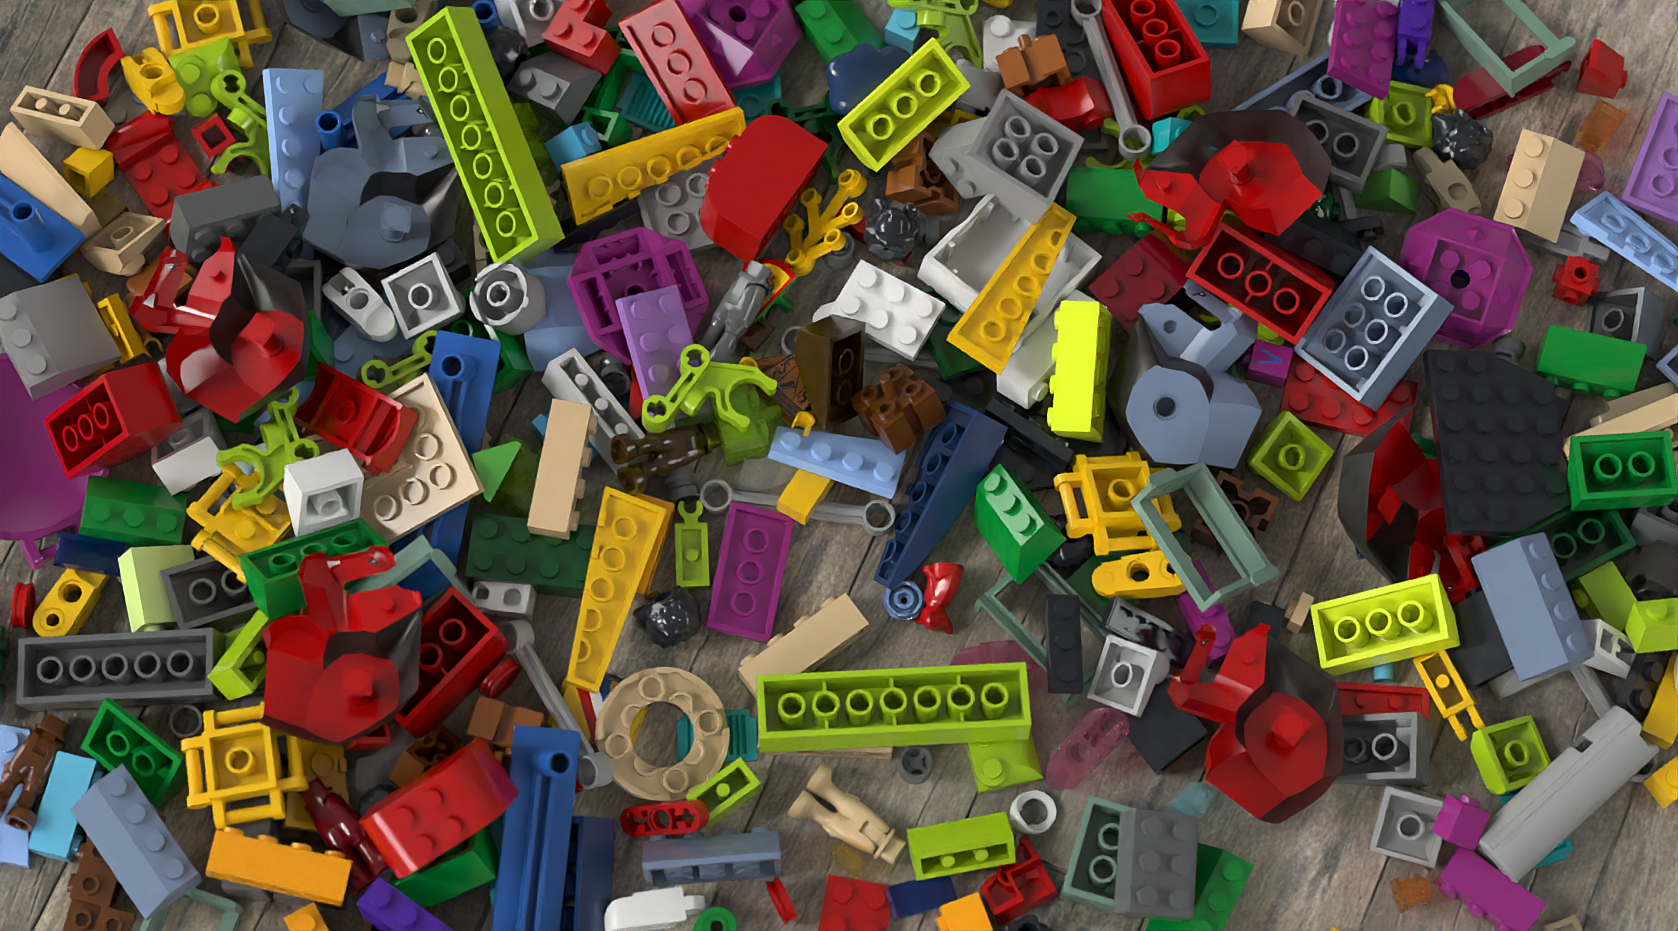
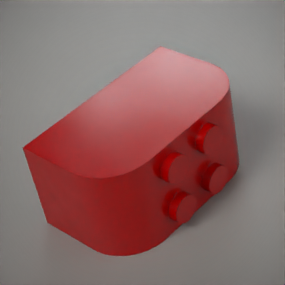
(1157, 55)
(758, 184)
(1261, 278)
(113, 420)
(455, 656)
(439, 808)

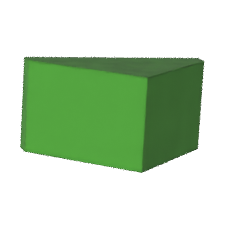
(1388, 192)
(492, 467)

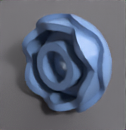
(912, 608)

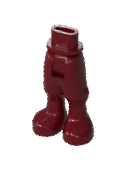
(340, 830)

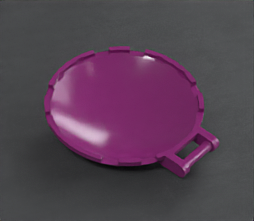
(33, 485)

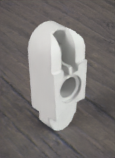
(373, 320)
(652, 910)

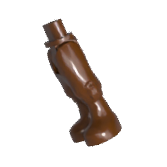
(32, 768)

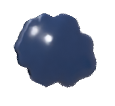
(859, 73)

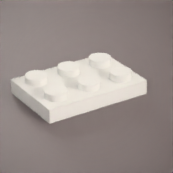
(892, 309)

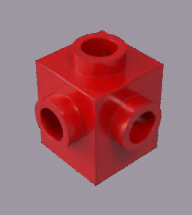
(1575, 280)

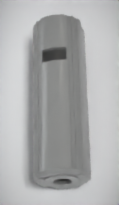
(1565, 794)

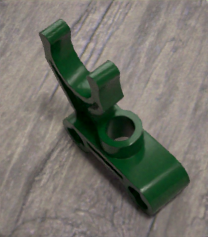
(820, 122)

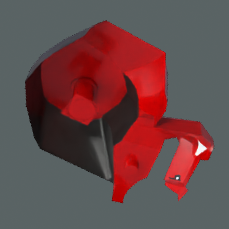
(1263, 173)
(237, 336)
(1396, 508)
(349, 659)
(1277, 721)

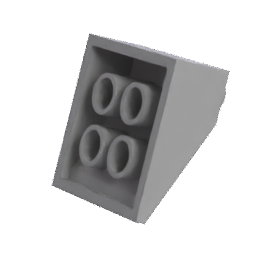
(1023, 155)
(54, 335)

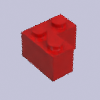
(579, 34)

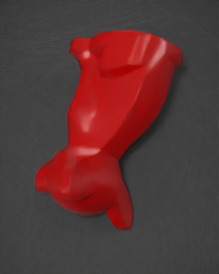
(941, 587)

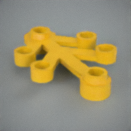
(803, 253)

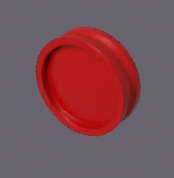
(23, 605)
(500, 678)
(781, 900)

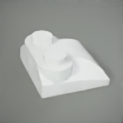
(1000, 34)

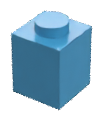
(573, 144)

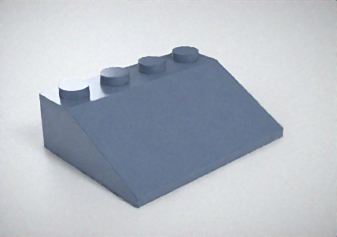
(1373, 328)
(711, 858)

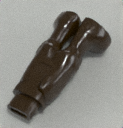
(670, 451)

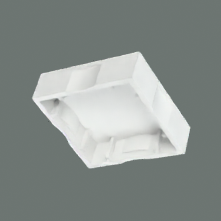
(976, 249)

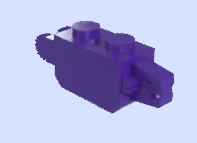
(1413, 30)

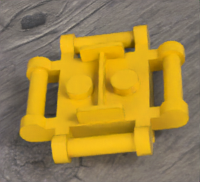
(208, 21)
(1107, 490)
(240, 529)
(240, 766)

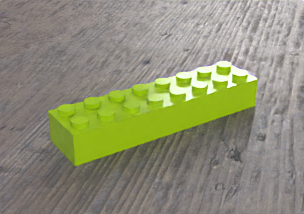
(484, 136)
(893, 707)

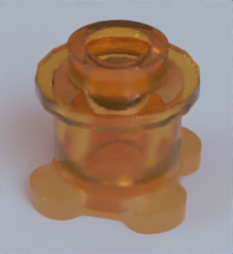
(1410, 892)

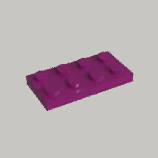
(1363, 45)
(749, 572)

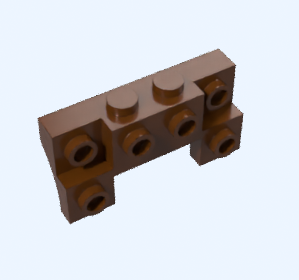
(95, 894)

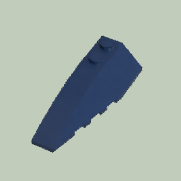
(949, 472)
(588, 874)

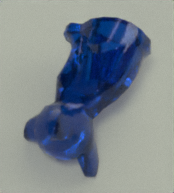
(1431, 75)

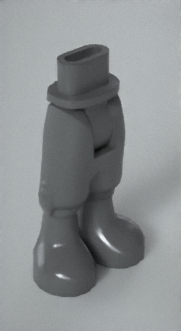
(735, 313)

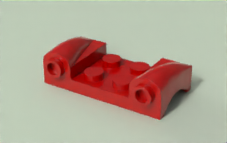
(155, 163)
(356, 419)

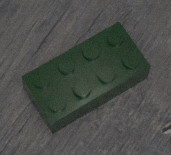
(1582, 540)
(508, 553)

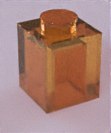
(1599, 127)

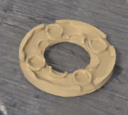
(708, 724)

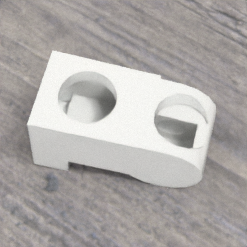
(505, 599)

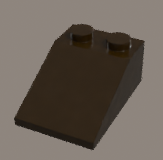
(831, 366)

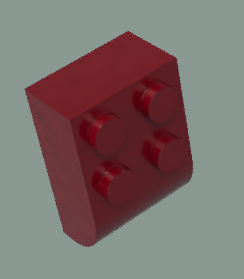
(1144, 275)

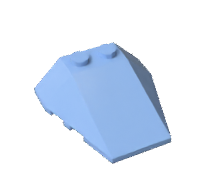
(563, 324)

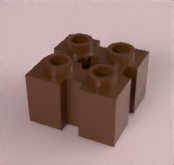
(1253, 509)

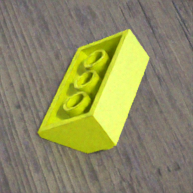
(902, 105)
(1080, 370)
(1384, 625)

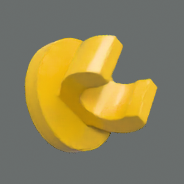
(1441, 99)

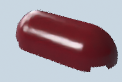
(1483, 97)

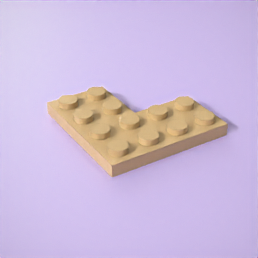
(429, 473)

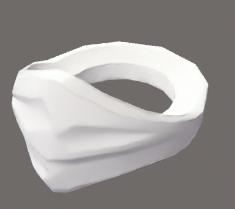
(1019, 824)

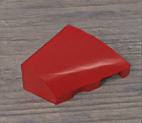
(1018, 885)

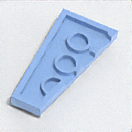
(842, 458)
(12, 841)

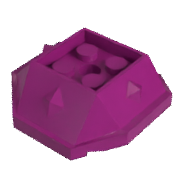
(749, 49)
(1489, 255)
(632, 264)

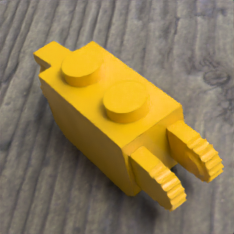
(1448, 690)

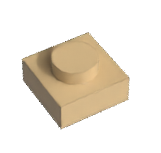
(1298, 611)

